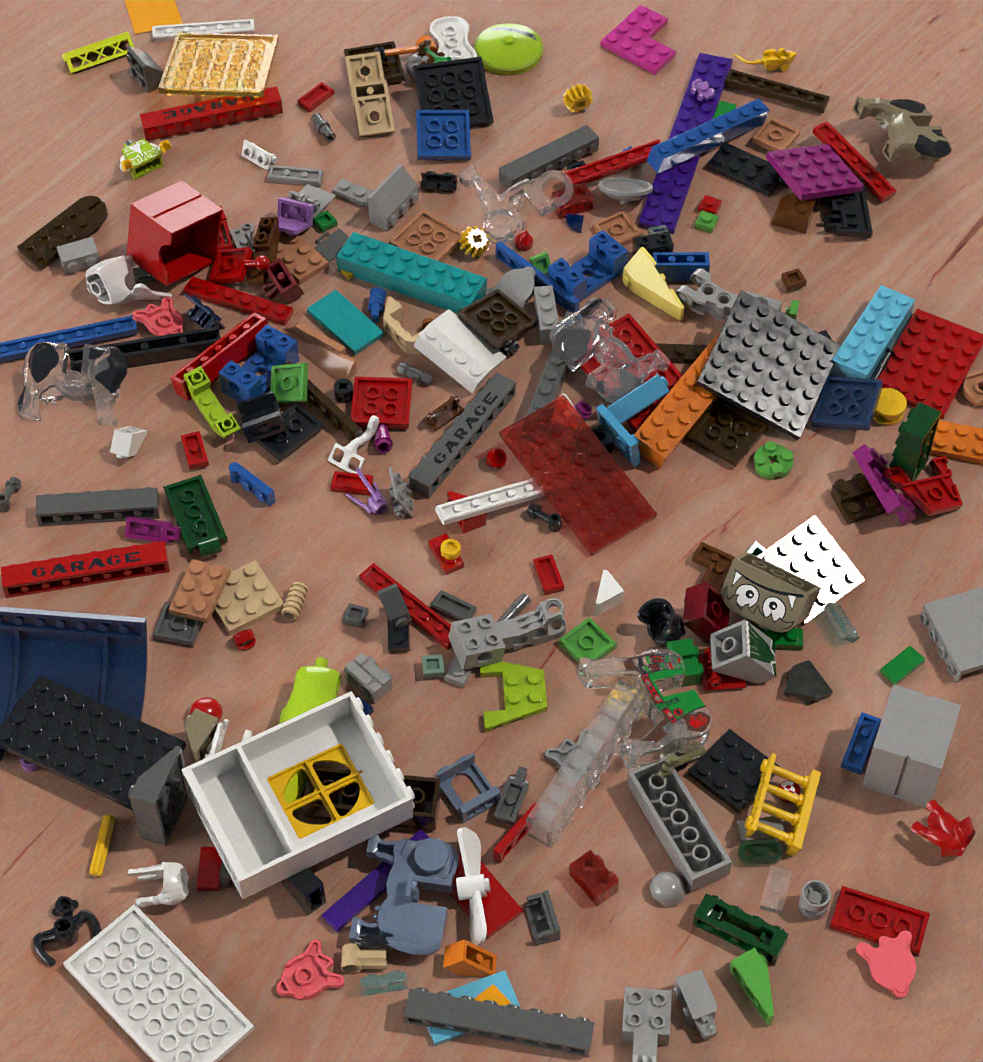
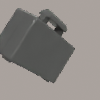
(332, 244)

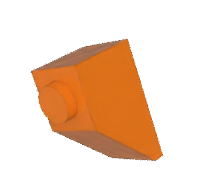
(469, 959)

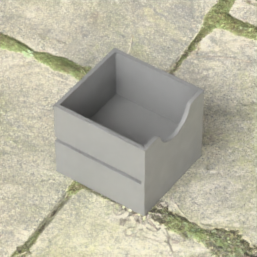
(911, 745)

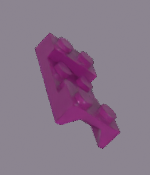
(873, 467)

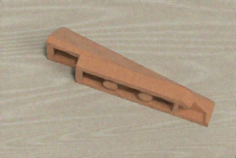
(322, 351)

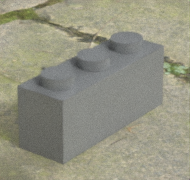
(545, 312)

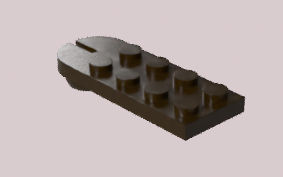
(65, 228)

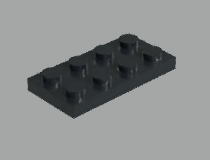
(745, 169)

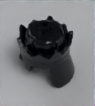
(661, 621)

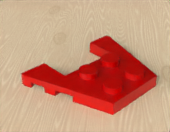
(931, 494)

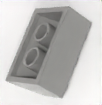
(392, 198)

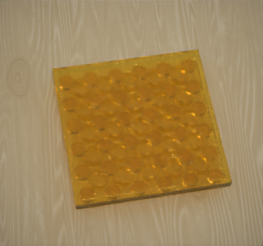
(219, 64)

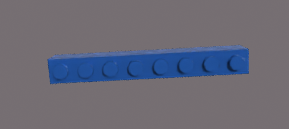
(707, 135)

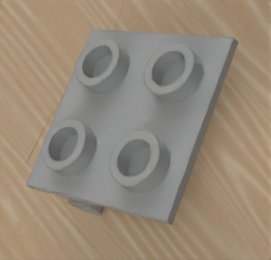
(314, 196)
(399, 495)

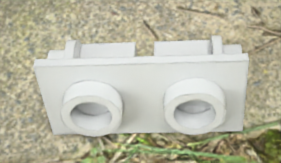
(258, 155)

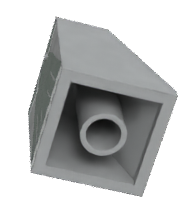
(743, 653)

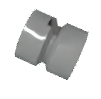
(814, 900)

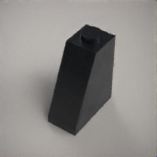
(306, 890)

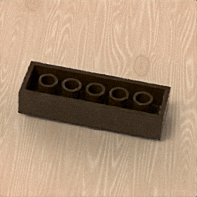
(425, 789)

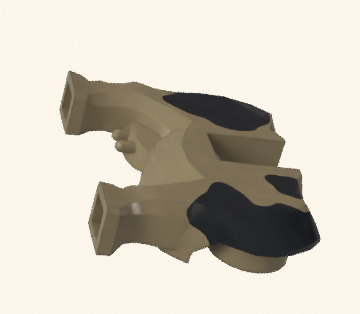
(907, 128)

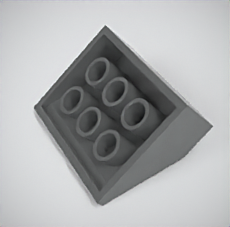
(159, 797)

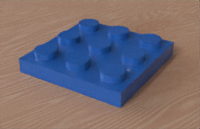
(443, 135)

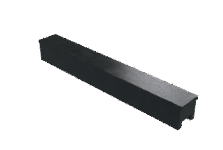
(158, 348)

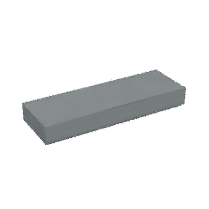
(295, 176)

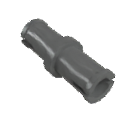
(323, 127)

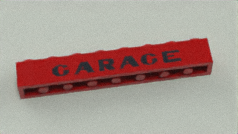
(209, 114)
(84, 569)

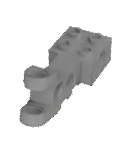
(712, 298)
(483, 642)
(646, 1021)

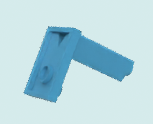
(625, 408)

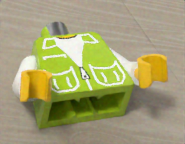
(142, 157)

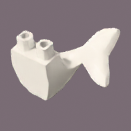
(108, 283)

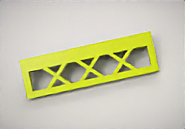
(94, 48)

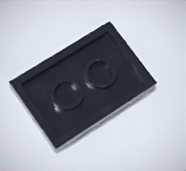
(299, 428)

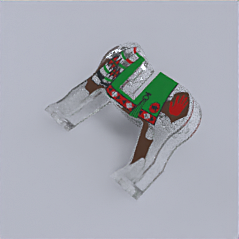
(679, 718)

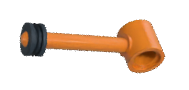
(406, 50)

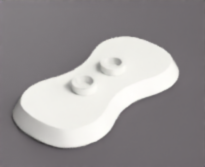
(452, 37)

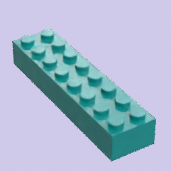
(410, 273)

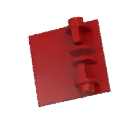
(714, 680)

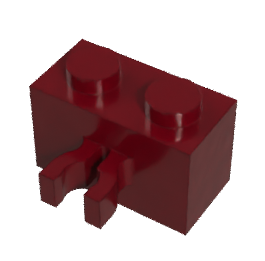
(282, 282)

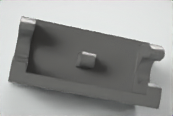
(542, 918)

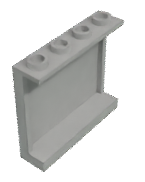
(957, 630)

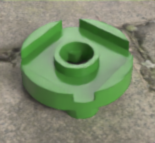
(773, 451)

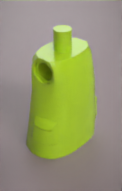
(311, 689)

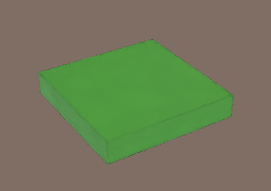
(289, 382)
(587, 641)

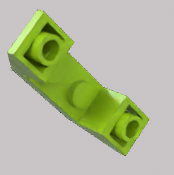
(209, 406)

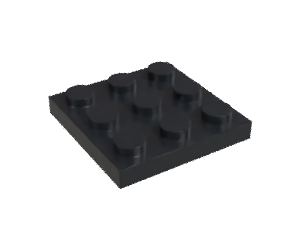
(730, 770)

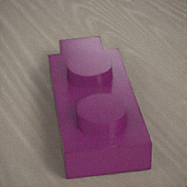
(151, 529)

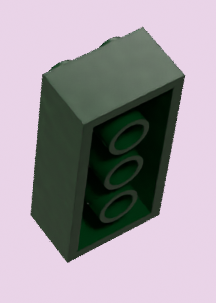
(915, 440)

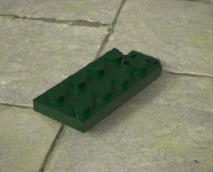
(196, 516)

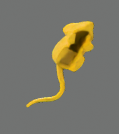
(773, 59)

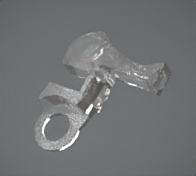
(501, 211)

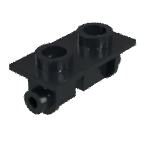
(447, 181)

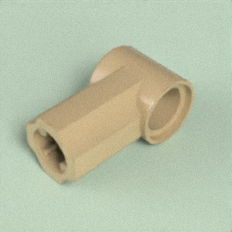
(358, 958)

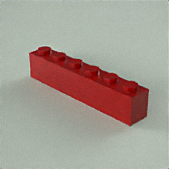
(232, 346)

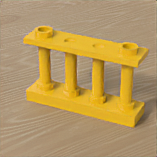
(803, 801)

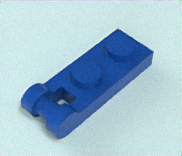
(251, 483)

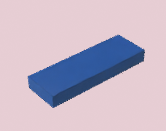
(861, 743)

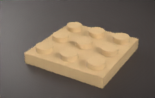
(247, 598)

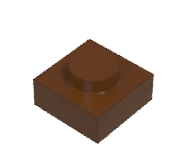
(793, 279)

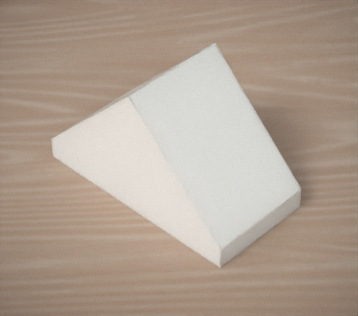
(609, 594)

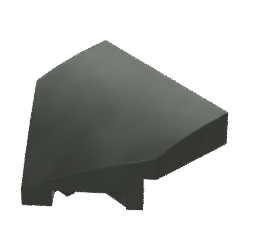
(806, 683)

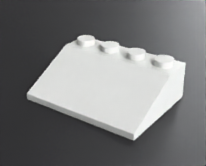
(459, 350)

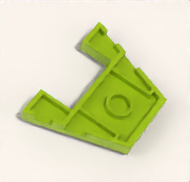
(522, 693)

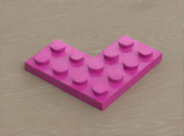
(634, 40)

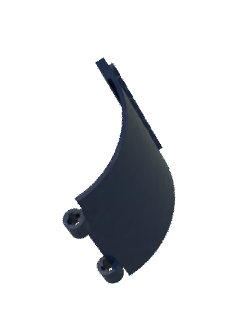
(81, 651)

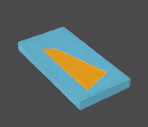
(493, 987)

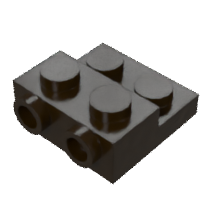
(856, 499)

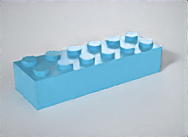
(872, 334)

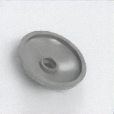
(625, 189)

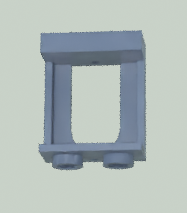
(487, 799)

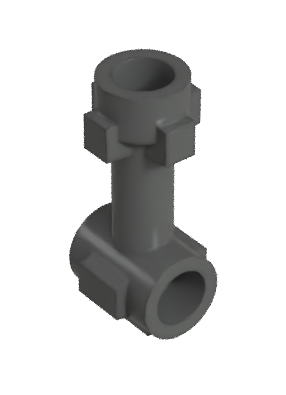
(12, 485)

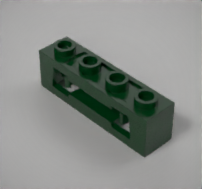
(740, 928)

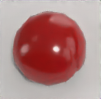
(209, 706)

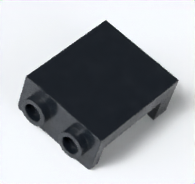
(261, 417)

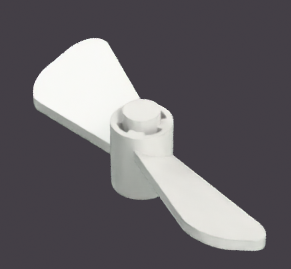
(474, 884)

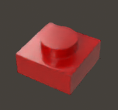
(710, 205)

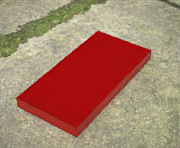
(498, 905)
(875, 917)

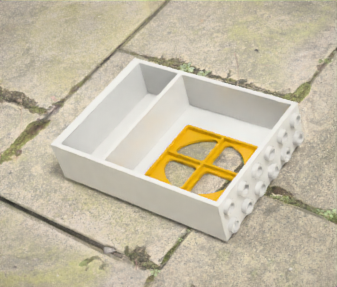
(244, 789)

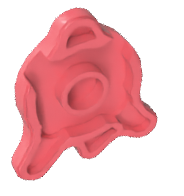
(161, 319)
(891, 962)
(308, 974)

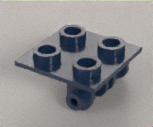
(203, 314)

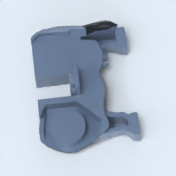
(401, 922)

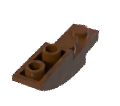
(264, 244)

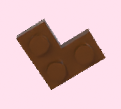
(716, 562)

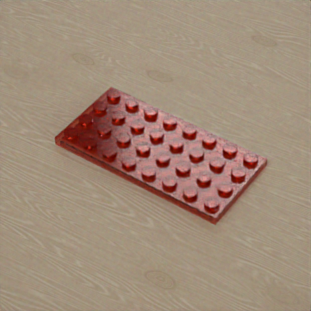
(578, 475)

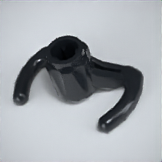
(64, 933)

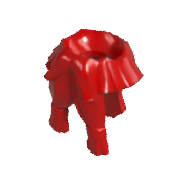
(945, 830)

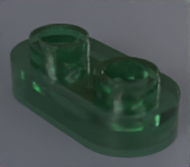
(759, 851)

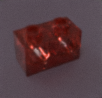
(579, 203)
(589, 879)

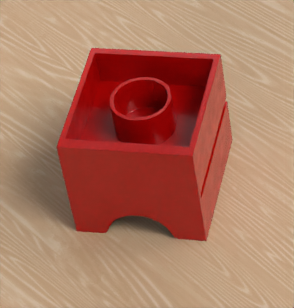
(174, 232)

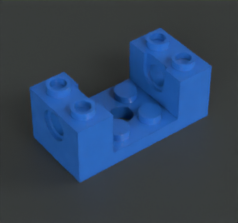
(604, 263)
(272, 350)

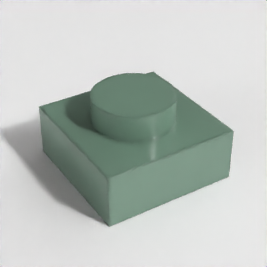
(433, 666)

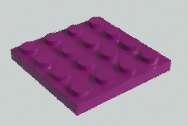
(814, 172)

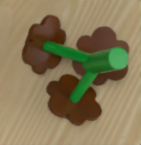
(435, 57)

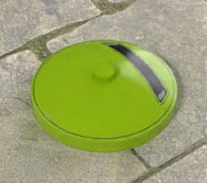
(509, 49)

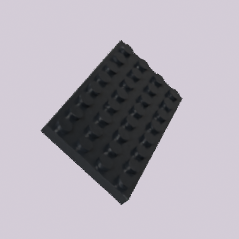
(83, 740)

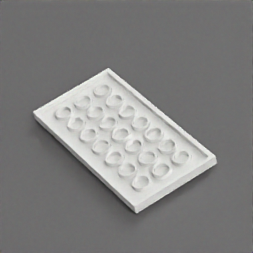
(157, 993)

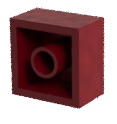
(704, 611)

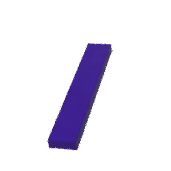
(362, 894)

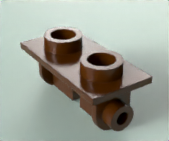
(444, 413)

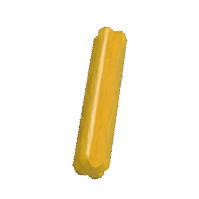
(102, 845)

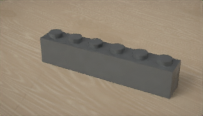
(550, 157)
(97, 506)

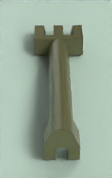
(674, 761)

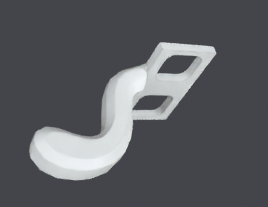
(351, 449)

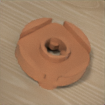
(971, 388)

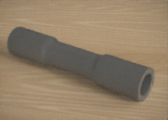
(516, 607)

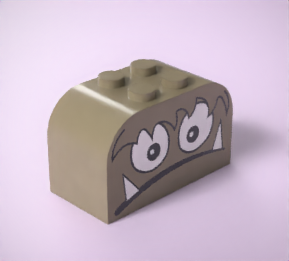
(767, 593)

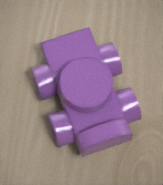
(703, 90)

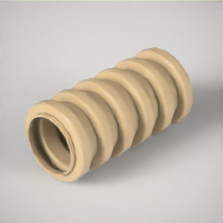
(294, 601)

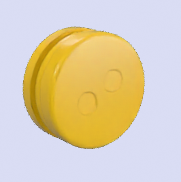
(890, 407)

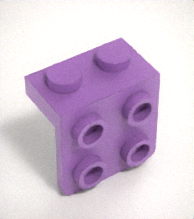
(294, 216)

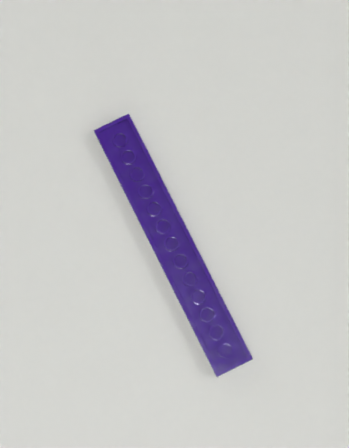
(673, 184)

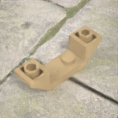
(393, 328)

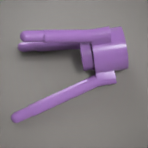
(377, 503)

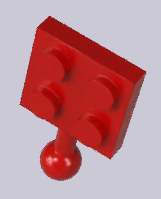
(233, 263)

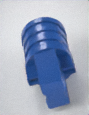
(376, 303)

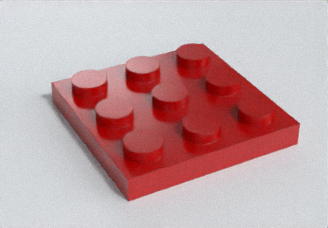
(383, 398)

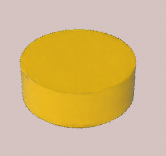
(450, 549)

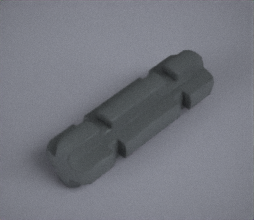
(415, 373)

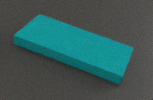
(345, 322)

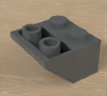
(144, 69)

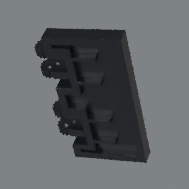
(848, 215)

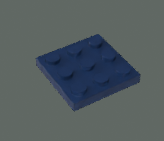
(847, 403)

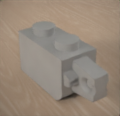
(697, 1002)

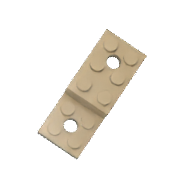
(369, 94)

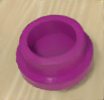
(584, 410)

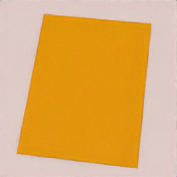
(152, 13)

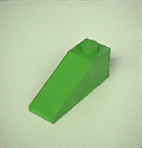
(753, 977)

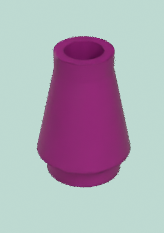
(383, 441)

